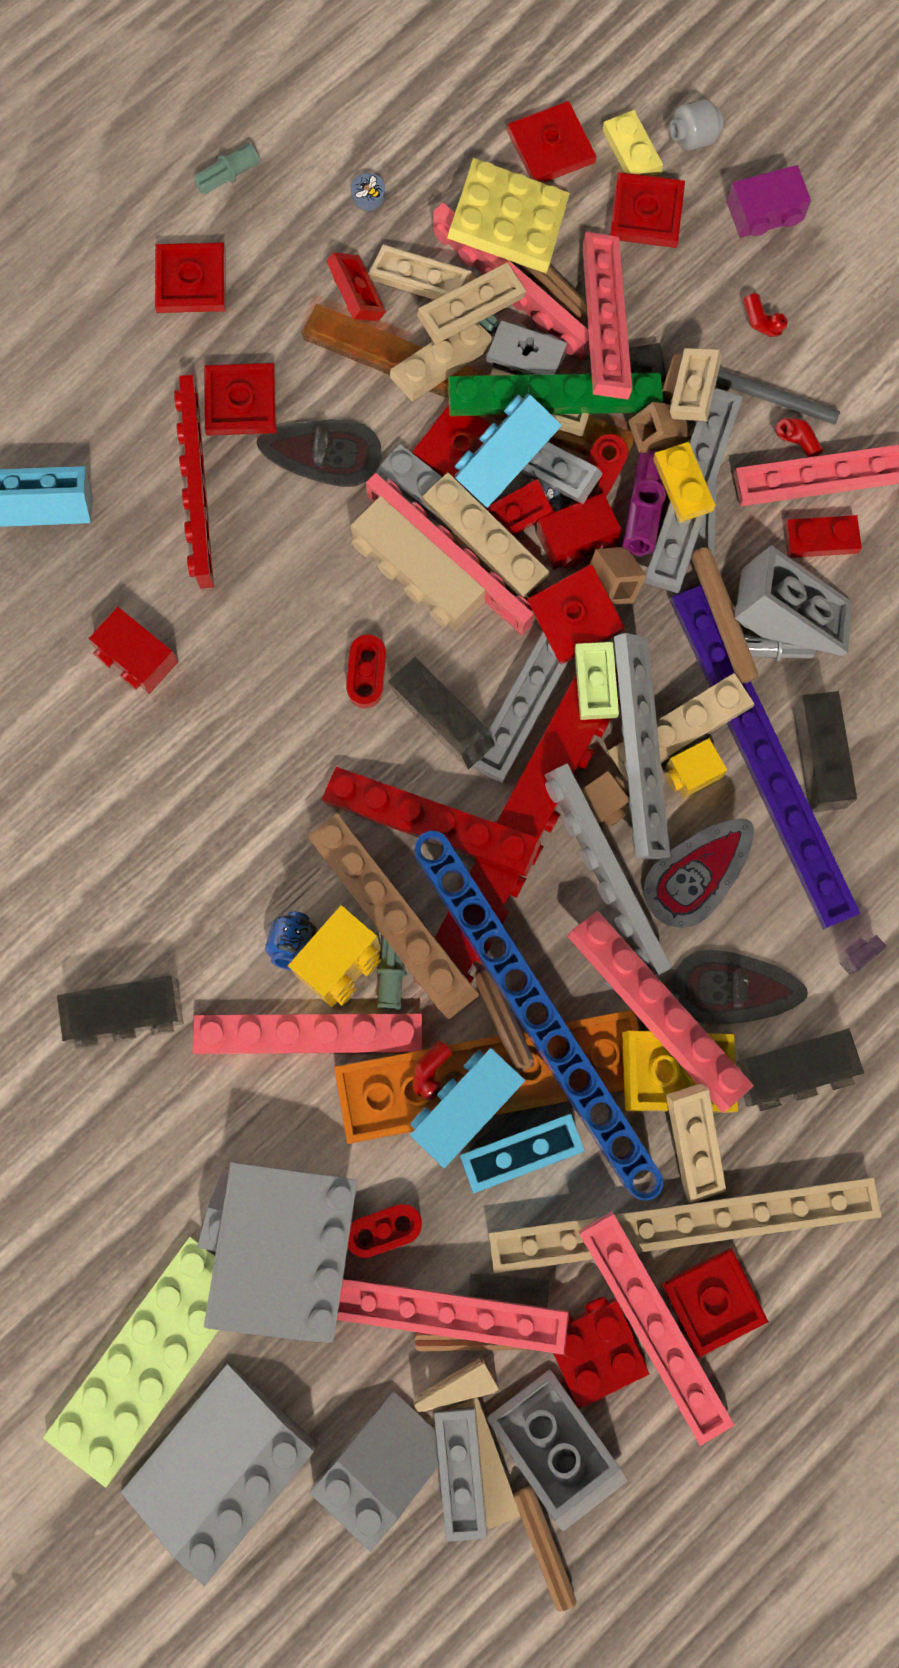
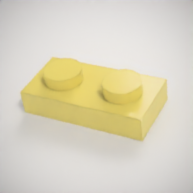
(632, 145)

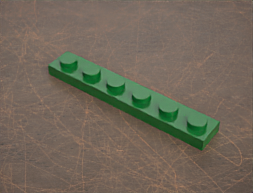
(554, 392)

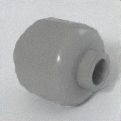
(696, 125)

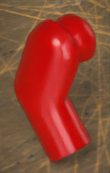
(762, 322)
(800, 433)
(425, 1069)

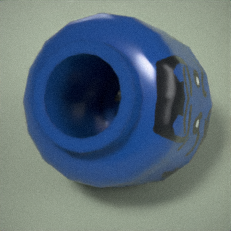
(288, 937)

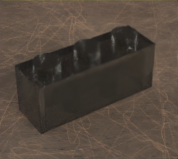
(442, 713)
(824, 751)
(120, 1011)
(801, 1069)

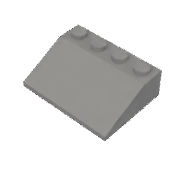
(281, 1253)
(218, 1473)

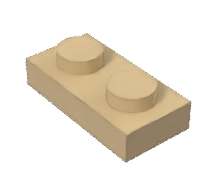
(695, 384)

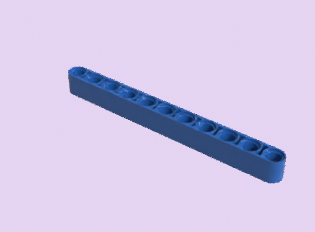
(574, 1057)

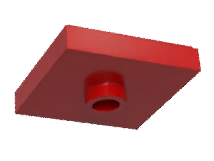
(551, 143)
(647, 209)
(190, 277)
(240, 399)
(449, 441)
(576, 613)
(714, 1302)

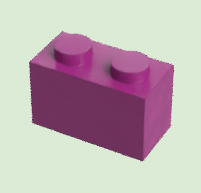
(768, 201)

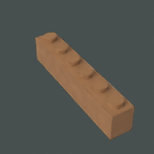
(393, 917)

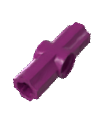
(644, 507)

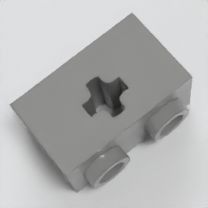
(515, 341)

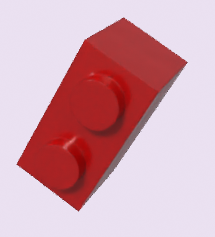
(578, 531)
(132, 650)

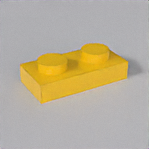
(684, 482)

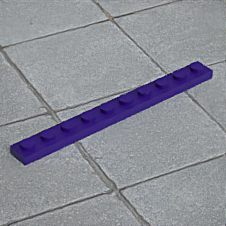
(770, 770)

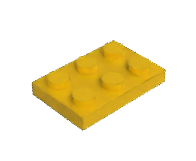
(654, 1072)

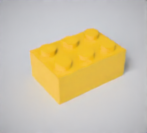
(337, 958)

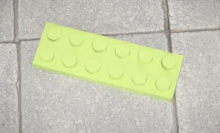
(139, 1369)

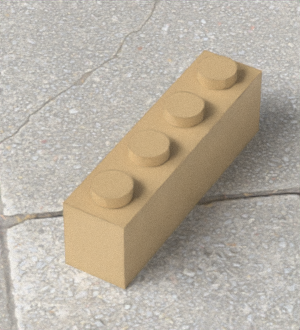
(417, 564)

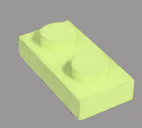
(596, 680)

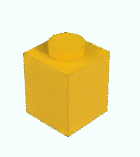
(695, 769)

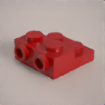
(599, 1353)

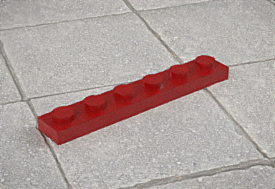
(195, 496)
(418, 815)

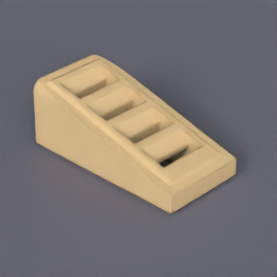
(464, 1384)

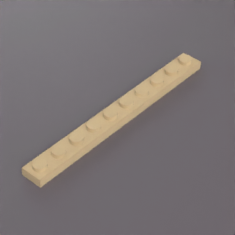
(692, 1223)

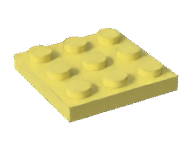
(509, 215)

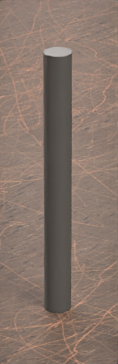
(777, 397)

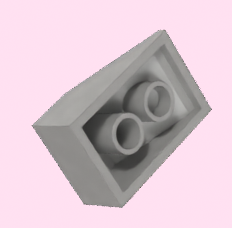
(792, 605)
(556, 1450)
(379, 1471)

